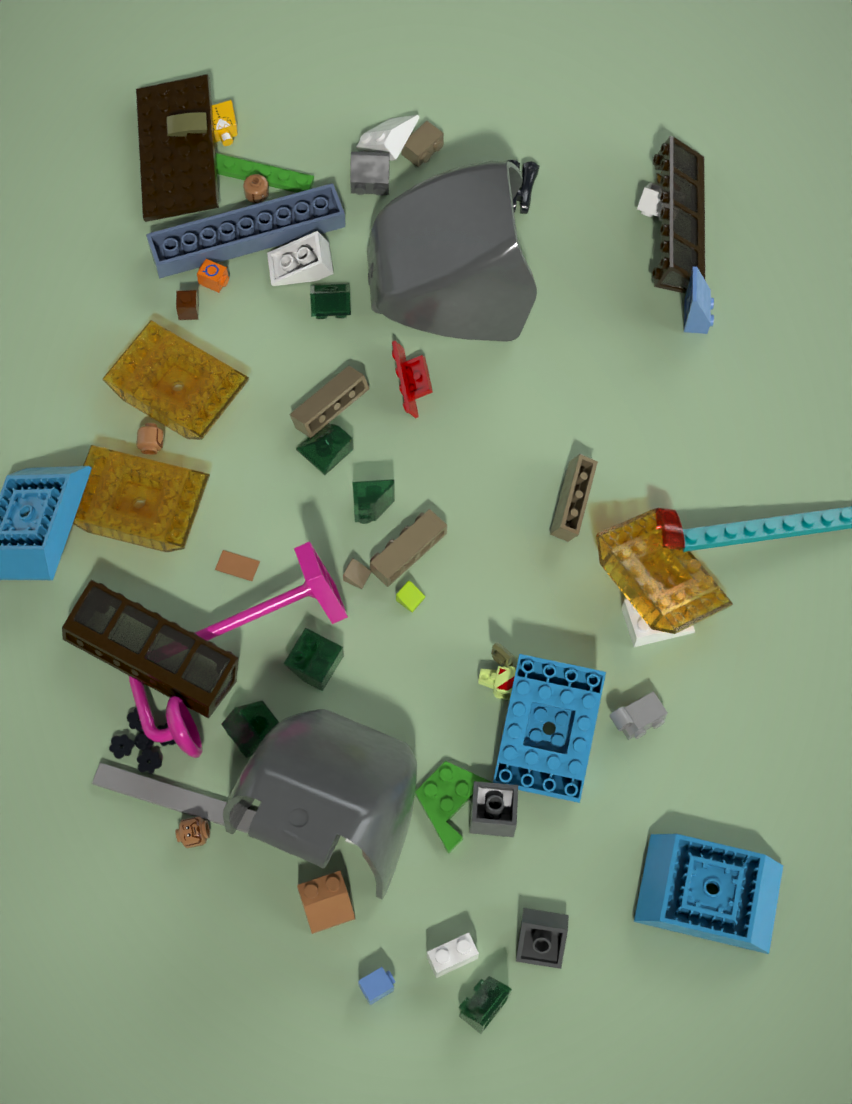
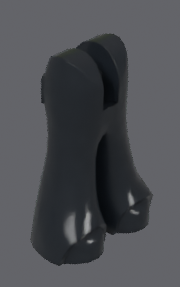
(529, 174)

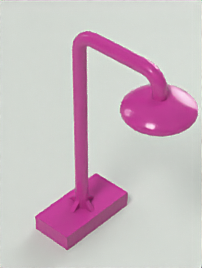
(180, 722)

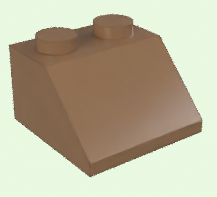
(326, 902)

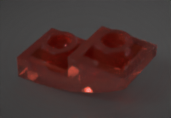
(671, 527)

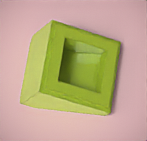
(410, 596)

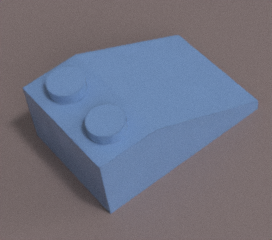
(698, 305)

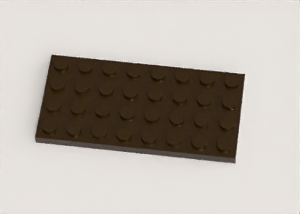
(176, 170)

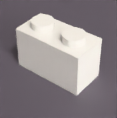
(452, 955)

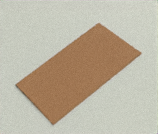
(237, 565)

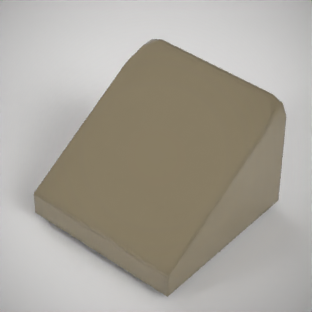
(356, 574)

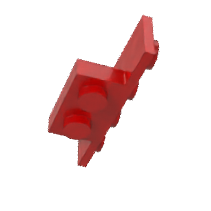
(413, 378)

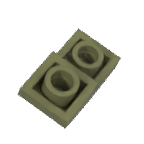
(186, 123)
(503, 656)

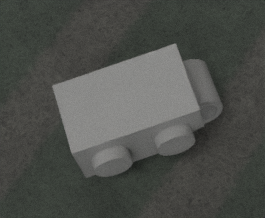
(639, 716)

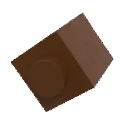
(187, 305)

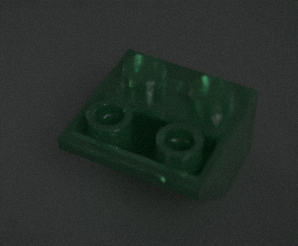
(314, 659)

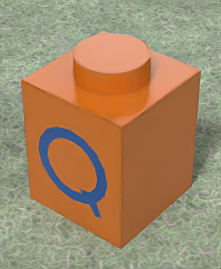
(213, 275)

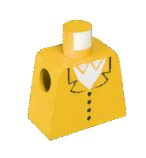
(224, 122)

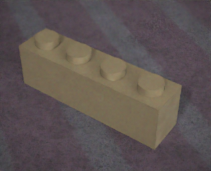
(329, 401)
(573, 498)
(408, 547)

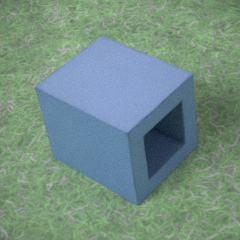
(377, 985)

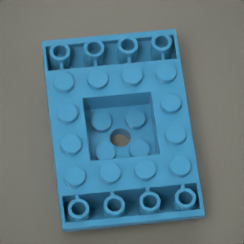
(37, 519)
(555, 694)
(677, 899)

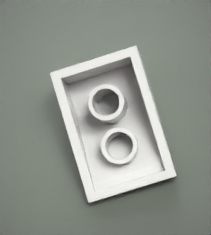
(388, 136)
(300, 261)
(641, 632)

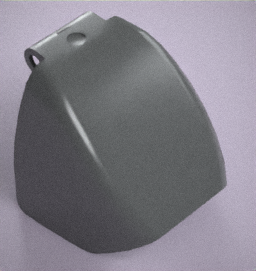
(452, 256)
(328, 781)

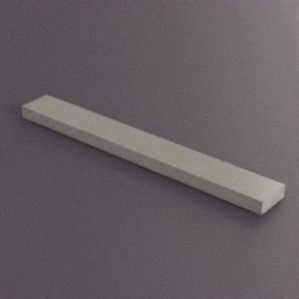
(166, 795)

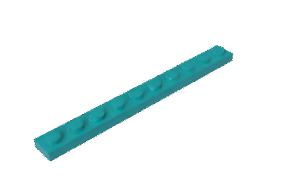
(767, 529)

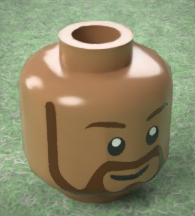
(256, 188)
(150, 439)
(193, 832)

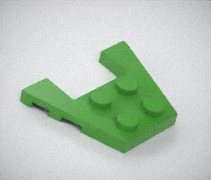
(444, 796)

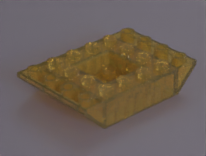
(158, 363)
(121, 480)
(635, 556)

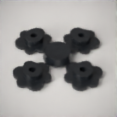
(141, 742)

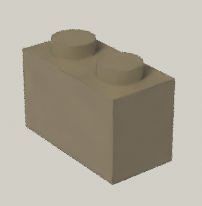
(423, 144)

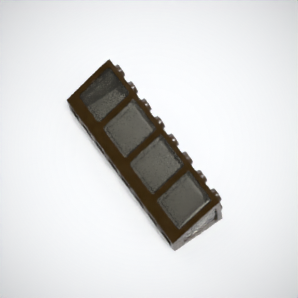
(681, 215)
(151, 648)

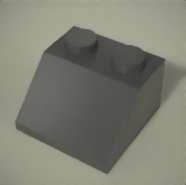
(370, 173)
(494, 809)
(542, 938)

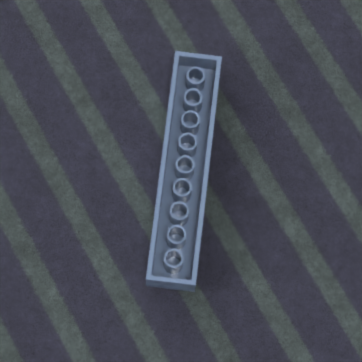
(246, 230)

